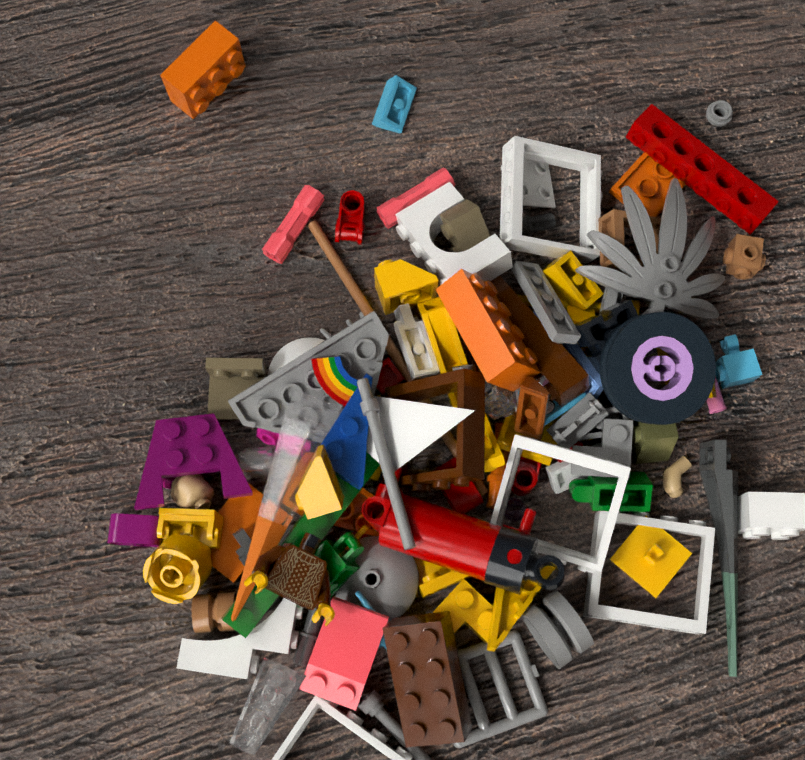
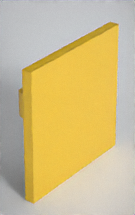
(650, 558)

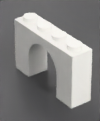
(421, 225)

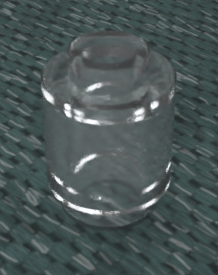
(256, 460)

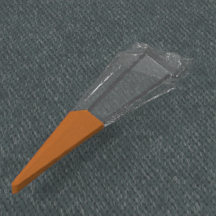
(301, 433)

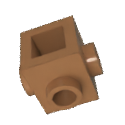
(744, 256)

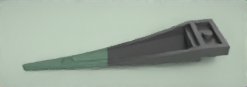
(722, 499)

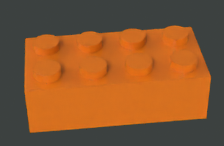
(488, 330)

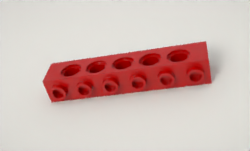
(701, 169)

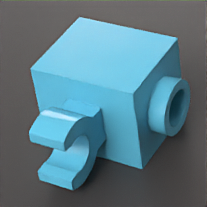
(736, 366)

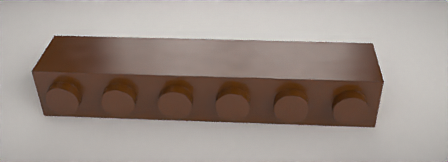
(558, 369)

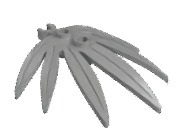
(664, 276)

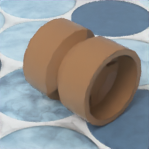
(209, 610)

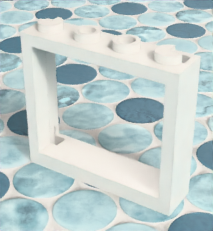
(512, 196)
(669, 524)
(584, 561)
(350, 720)

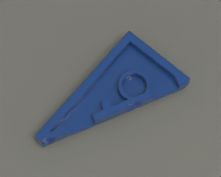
(348, 441)

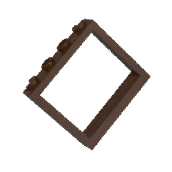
(470, 431)

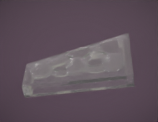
(265, 704)

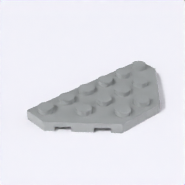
(360, 350)

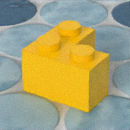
(469, 608)

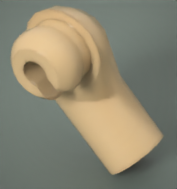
(672, 477)

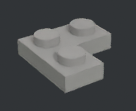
(615, 446)

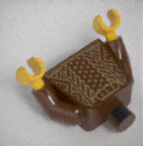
(296, 576)

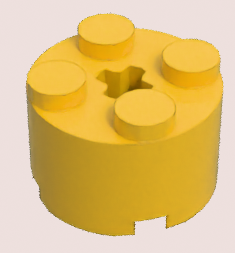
(178, 568)

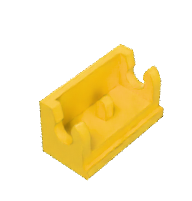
(198, 523)

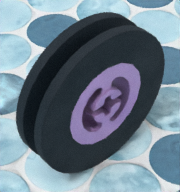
(688, 367)

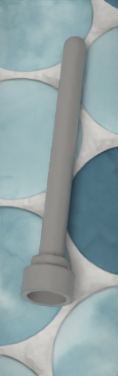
(374, 707)

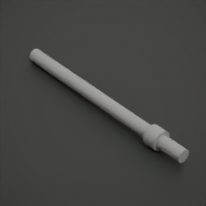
(370, 409)

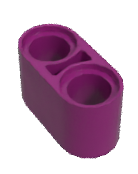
(133, 530)

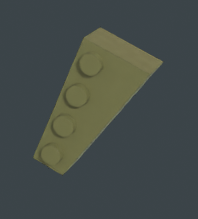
(653, 441)

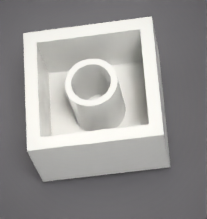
(771, 514)

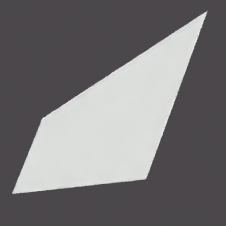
(412, 427)

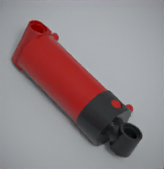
(463, 543)

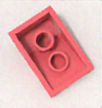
(344, 654)

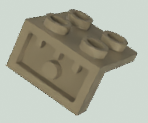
(228, 379)

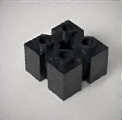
(597, 329)

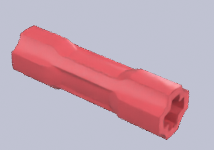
(396, 204)
(304, 208)

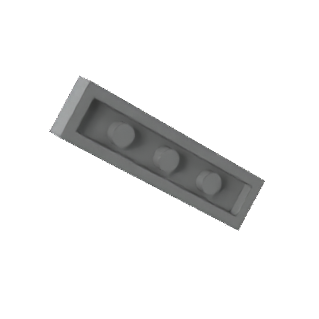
(545, 303)

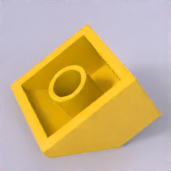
(403, 284)

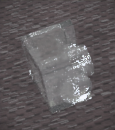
(499, 402)

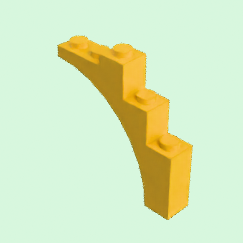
(448, 354)

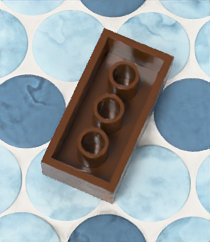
(427, 679)

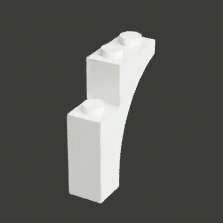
(236, 654)

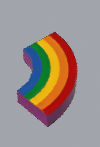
(334, 378)

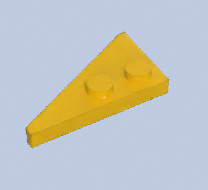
(509, 608)

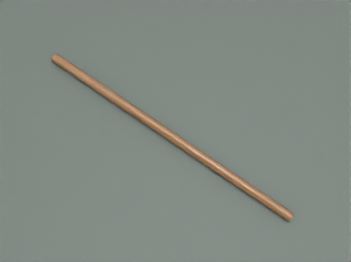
(366, 308)

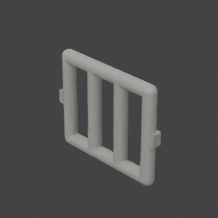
(513, 718)

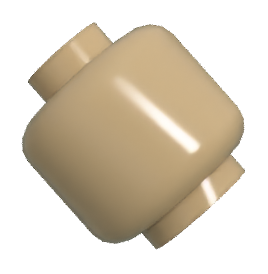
(191, 492)

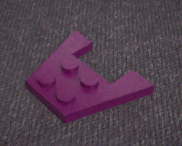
(188, 448)

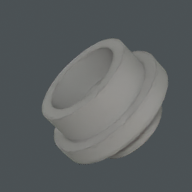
(721, 107)

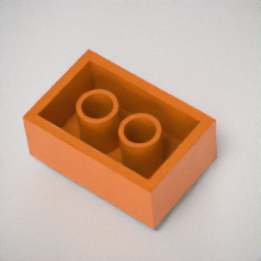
(204, 70)

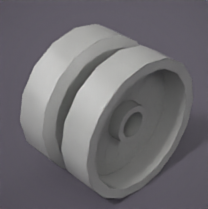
(557, 629)

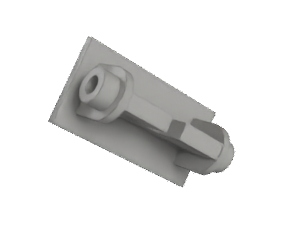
(577, 421)

